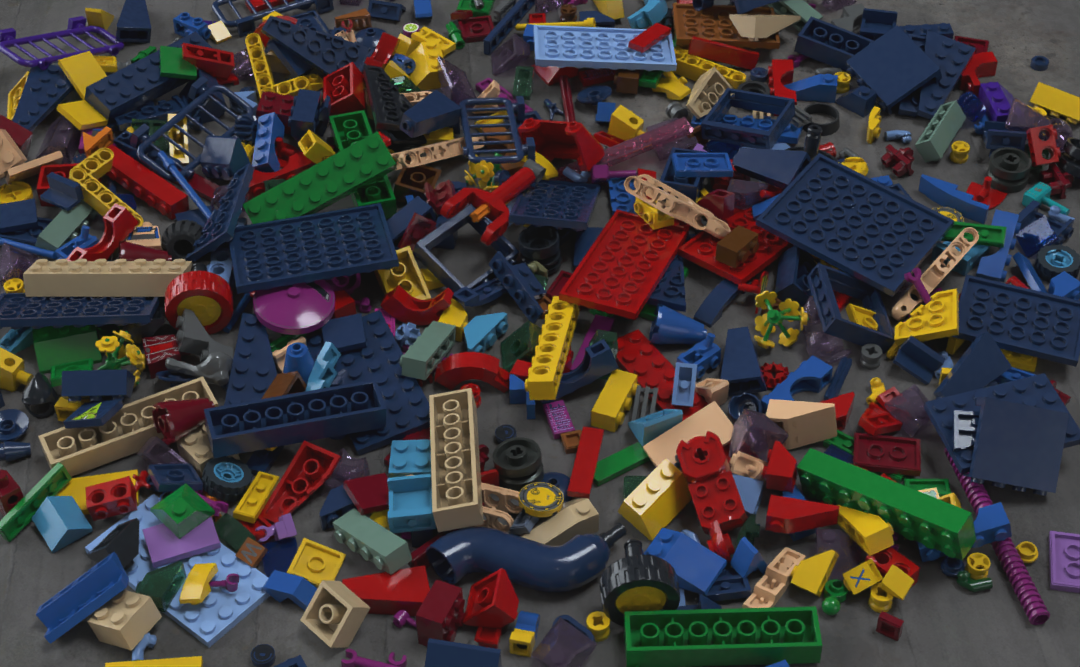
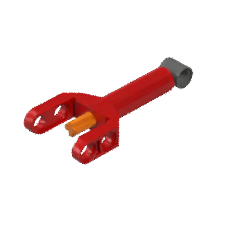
(493, 204)

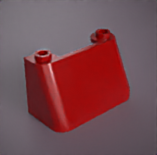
(563, 141)

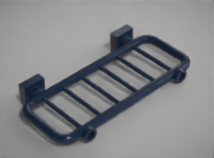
(247, 26)
(199, 94)
(512, 108)

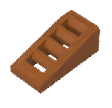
(356, 15)

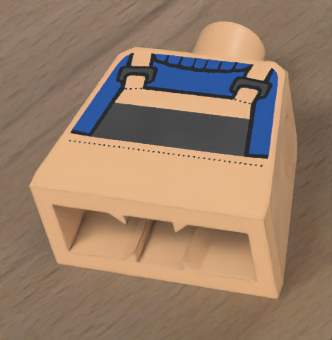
(146, 235)

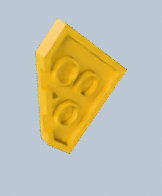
(933, 321)

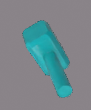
(1041, 193)

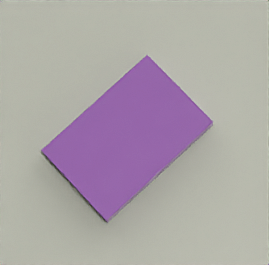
(167, 547)
(1064, 561)

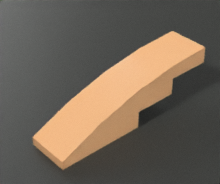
(775, 581)

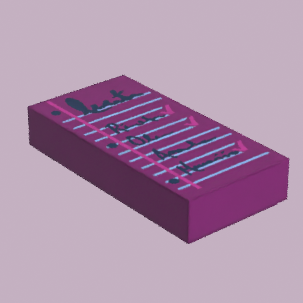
(558, 418)

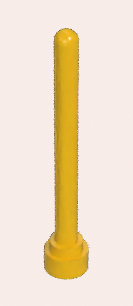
(590, 22)

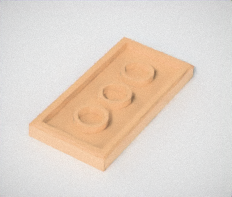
(709, 418)

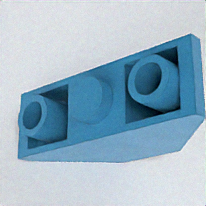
(484, 331)

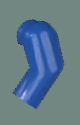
(980, 128)

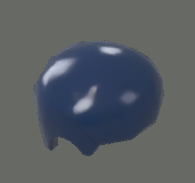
(739, 403)

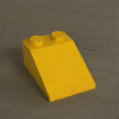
(405, 275)

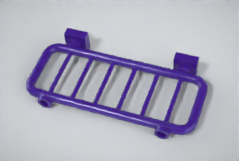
(76, 27)

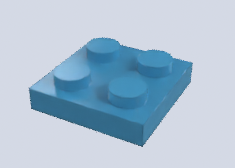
(410, 457)

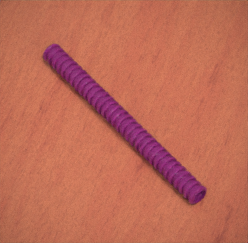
(1007, 555)

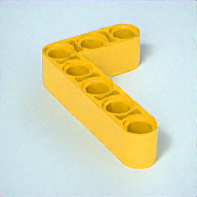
(693, 67)
(263, 73)
(94, 192)

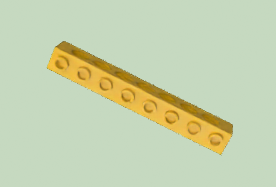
(552, 350)

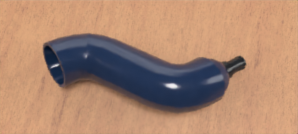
(525, 560)

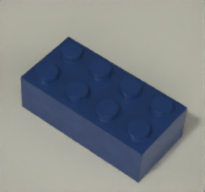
(829, 43)
(686, 185)

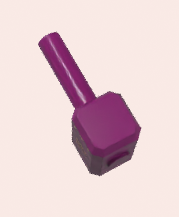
(600, 174)

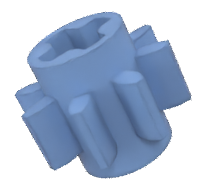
(407, 334)

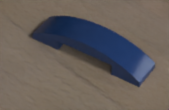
(480, 295)
(716, 301)

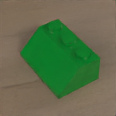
(65, 345)

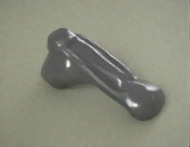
(213, 369)

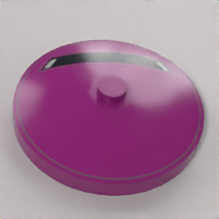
(296, 307)

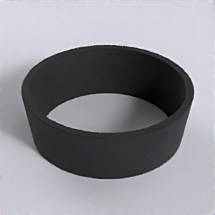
(829, 128)

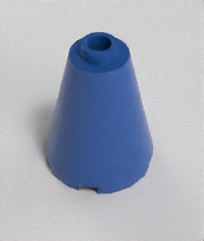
(675, 328)
(299, 359)

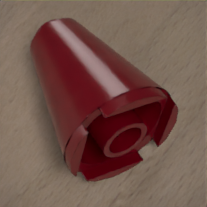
(134, 251)
(179, 417)

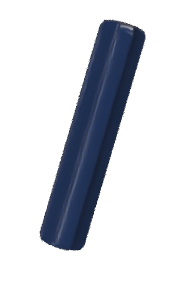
(838, 378)

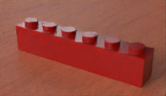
(147, 184)

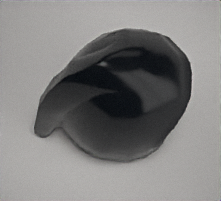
(38, 392)

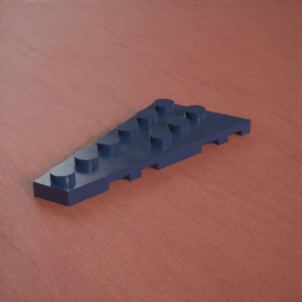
(317, 48)
(671, 288)

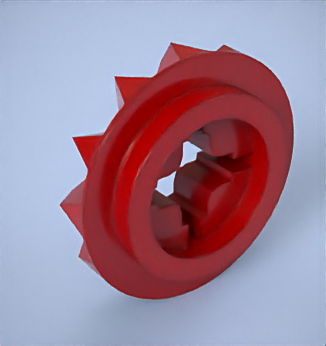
(780, 371)

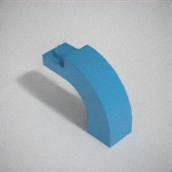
(650, 14)

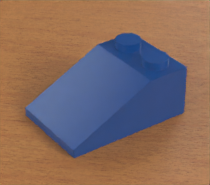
(694, 564)

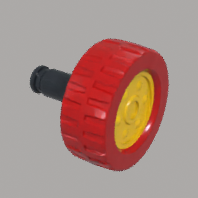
(204, 294)

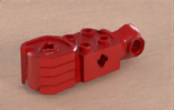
(712, 490)

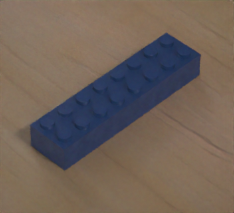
(136, 83)
(294, 418)

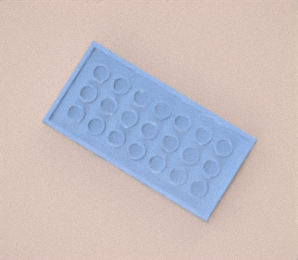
(599, 49)
(220, 608)

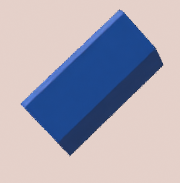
(82, 597)

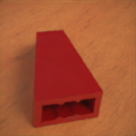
(392, 592)

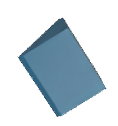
(655, 424)
(60, 521)

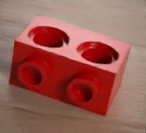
(1036, 145)
(111, 498)
(889, 557)

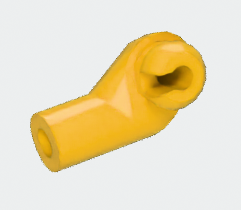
(877, 388)

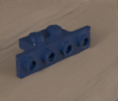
(520, 284)

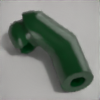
(973, 585)

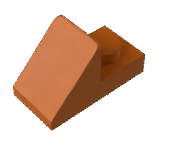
(100, 140)

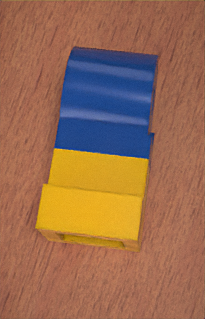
(524, 633)

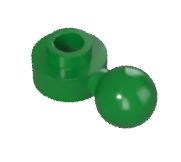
(834, 594)

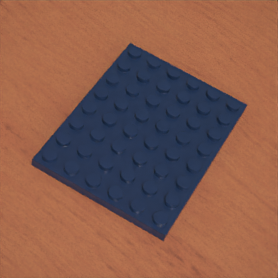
(855, 224)
(311, 248)

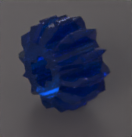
(971, 106)

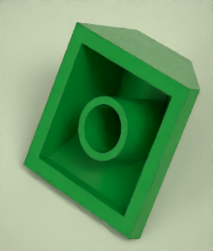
(182, 510)

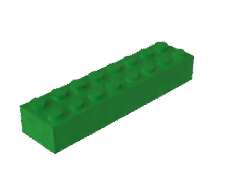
(348, 130)
(324, 182)
(907, 510)
(722, 637)

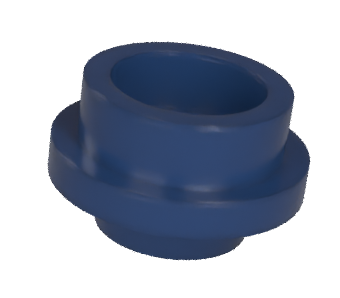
(951, 566)

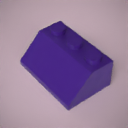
(996, 101)

